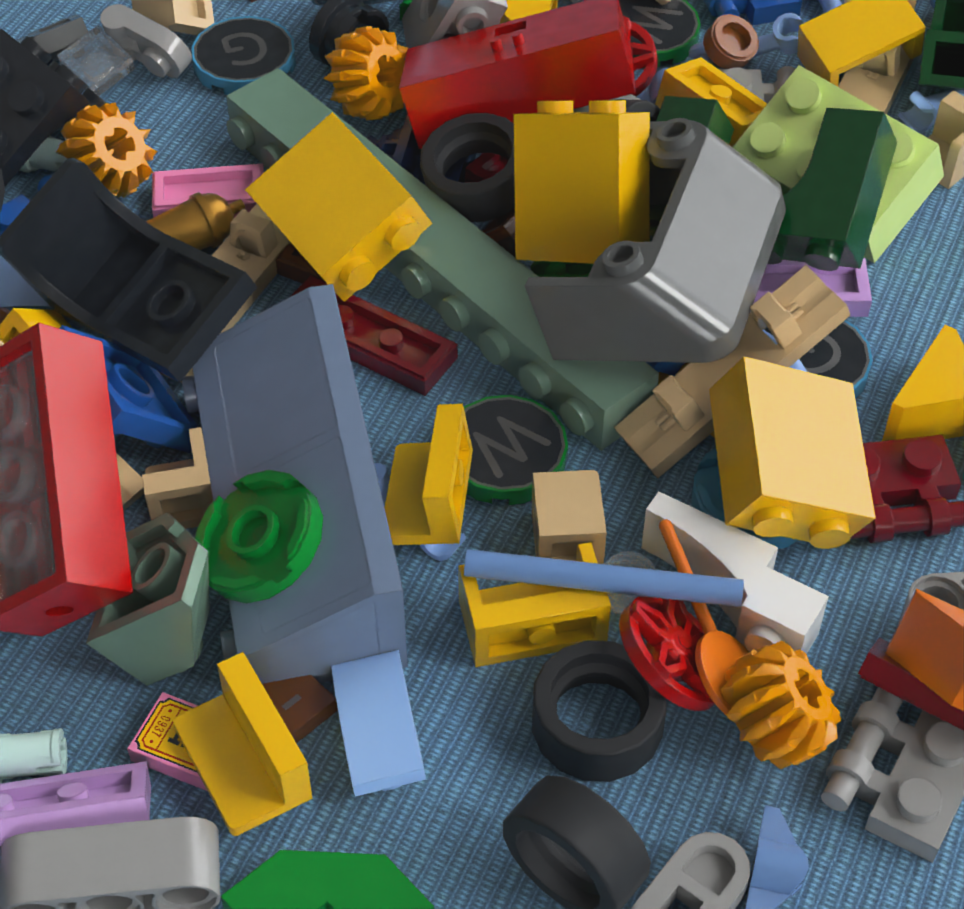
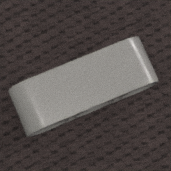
(114, 866)

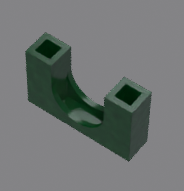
(837, 196)

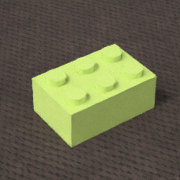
(786, 134)

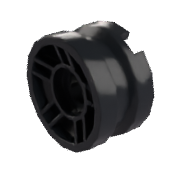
(340, 18)

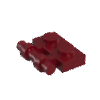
(912, 473)

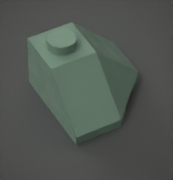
(164, 619)

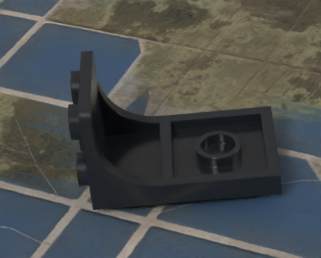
(34, 100)
(121, 273)

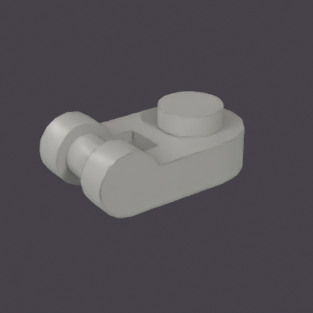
(146, 41)
(702, 874)

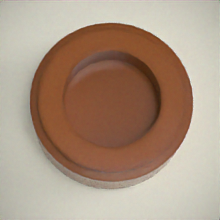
(730, 41)

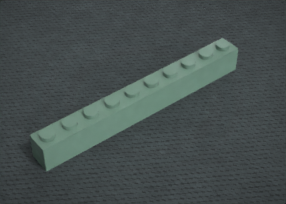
(458, 274)

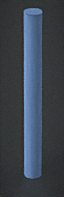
(604, 578)

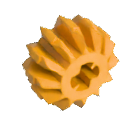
(367, 73)
(109, 147)
(781, 705)

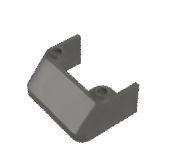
(696, 279)

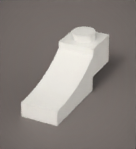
(772, 603)

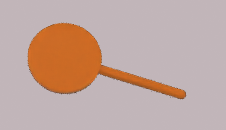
(715, 649)

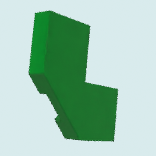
(325, 882)

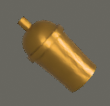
(199, 221)

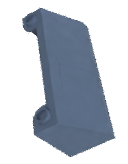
(288, 402)

